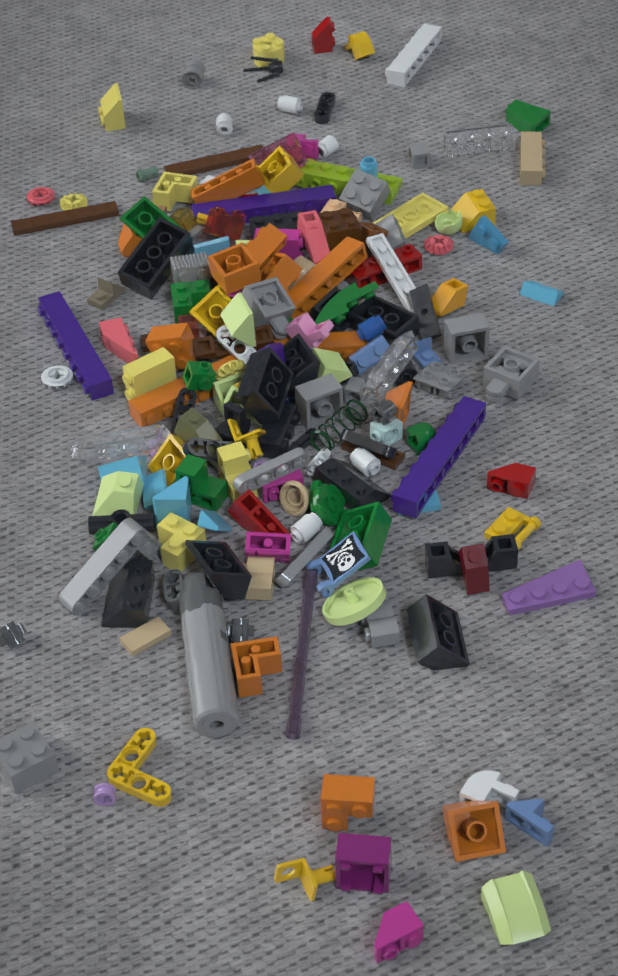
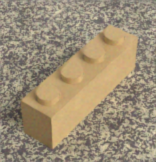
(532, 158)

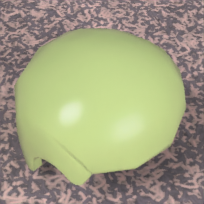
(449, 222)

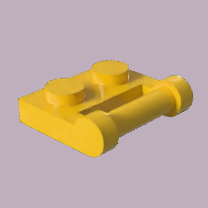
(510, 522)

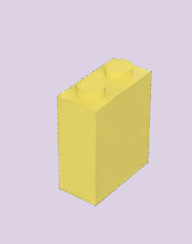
(148, 373)

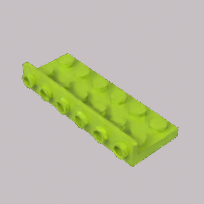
(338, 176)

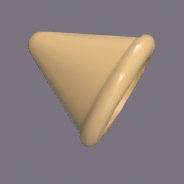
(294, 498)

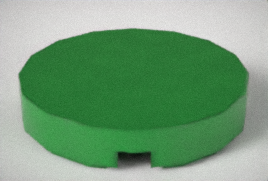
(329, 503)

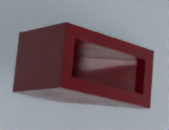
(474, 568)

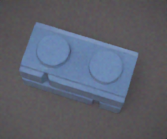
(369, 354)

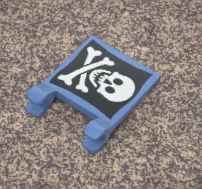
(339, 563)

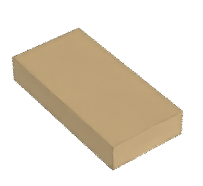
(145, 636)

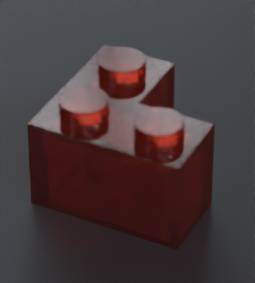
(225, 223)

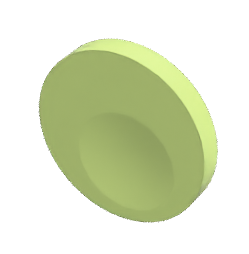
(354, 601)

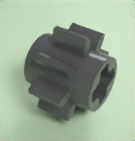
(383, 411)
(240, 630)
(12, 634)

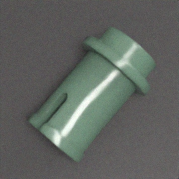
(143, 175)

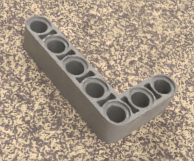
(107, 562)

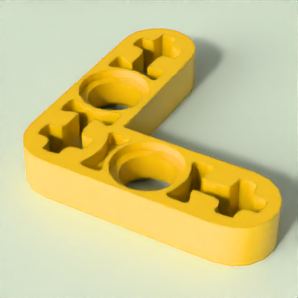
(132, 774)

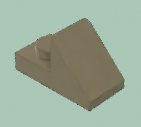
(105, 294)

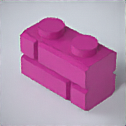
(268, 545)

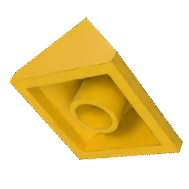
(209, 310)

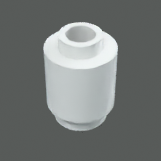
(290, 104)
(224, 124)
(327, 146)
(365, 462)
(306, 528)

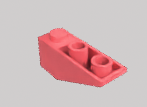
(313, 234)
(117, 339)

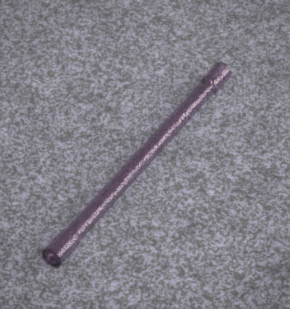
(294, 719)

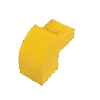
(360, 45)

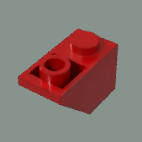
(322, 37)
(512, 479)

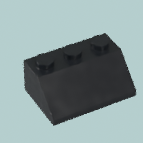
(395, 318)
(301, 361)
(353, 484)
(221, 567)
(130, 595)
(437, 635)

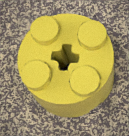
(268, 47)

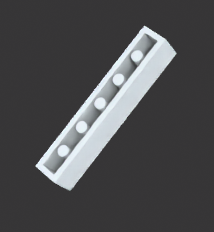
(413, 55)

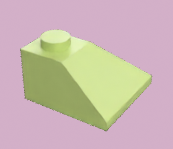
(118, 492)

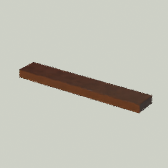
(212, 162)
(64, 218)

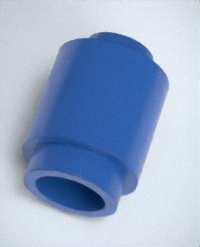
(371, 328)

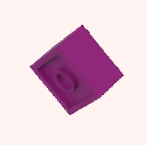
(363, 863)

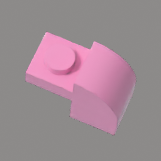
(310, 332)

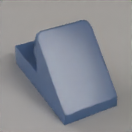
(425, 354)
(527, 817)

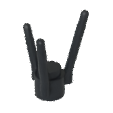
(274, 67)

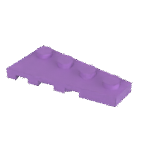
(555, 588)

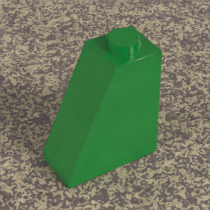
(527, 117)

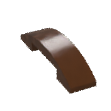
(210, 348)

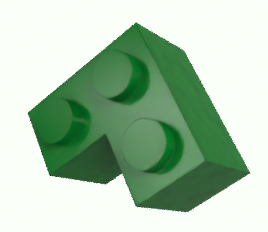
(187, 295)
(204, 489)

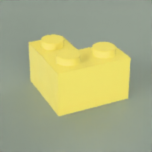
(173, 189)
(233, 461)
(173, 533)

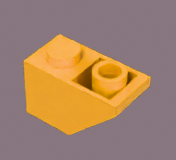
(449, 296)

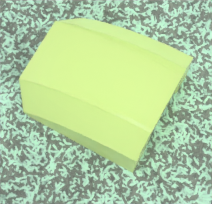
(515, 908)

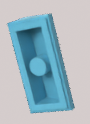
(541, 292)
(155, 484)
(213, 521)

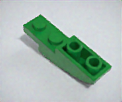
(349, 298)

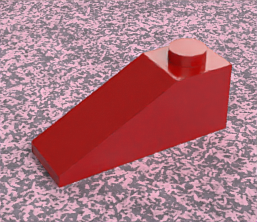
(254, 515)

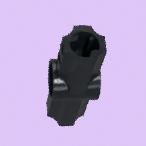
(146, 520)

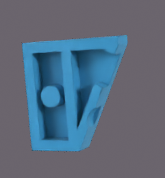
(488, 236)

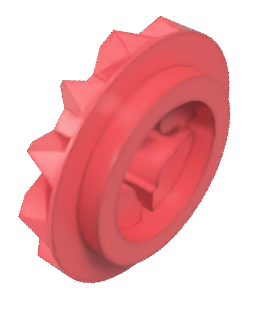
(46, 196)
(438, 249)

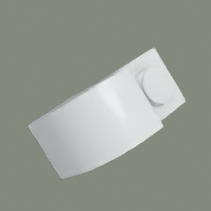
(487, 787)

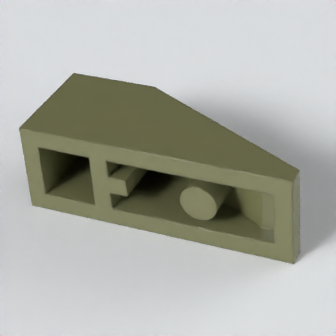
(195, 425)

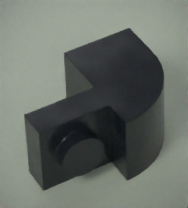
(237, 413)

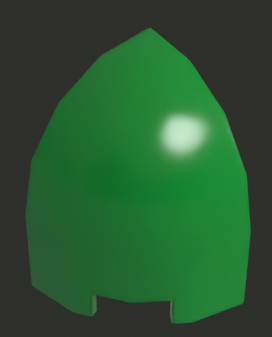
(419, 436)

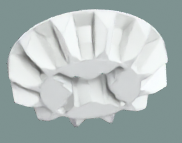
(49, 376)
(321, 457)

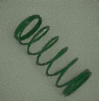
(348, 411)

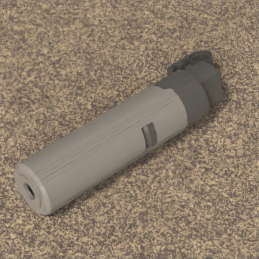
(206, 652)

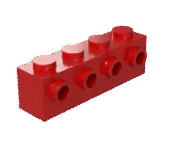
(370, 270)

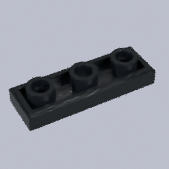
(424, 307)

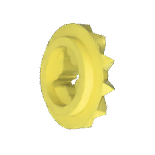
(79, 201)
(230, 368)

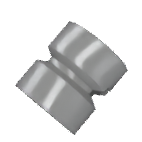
(193, 74)

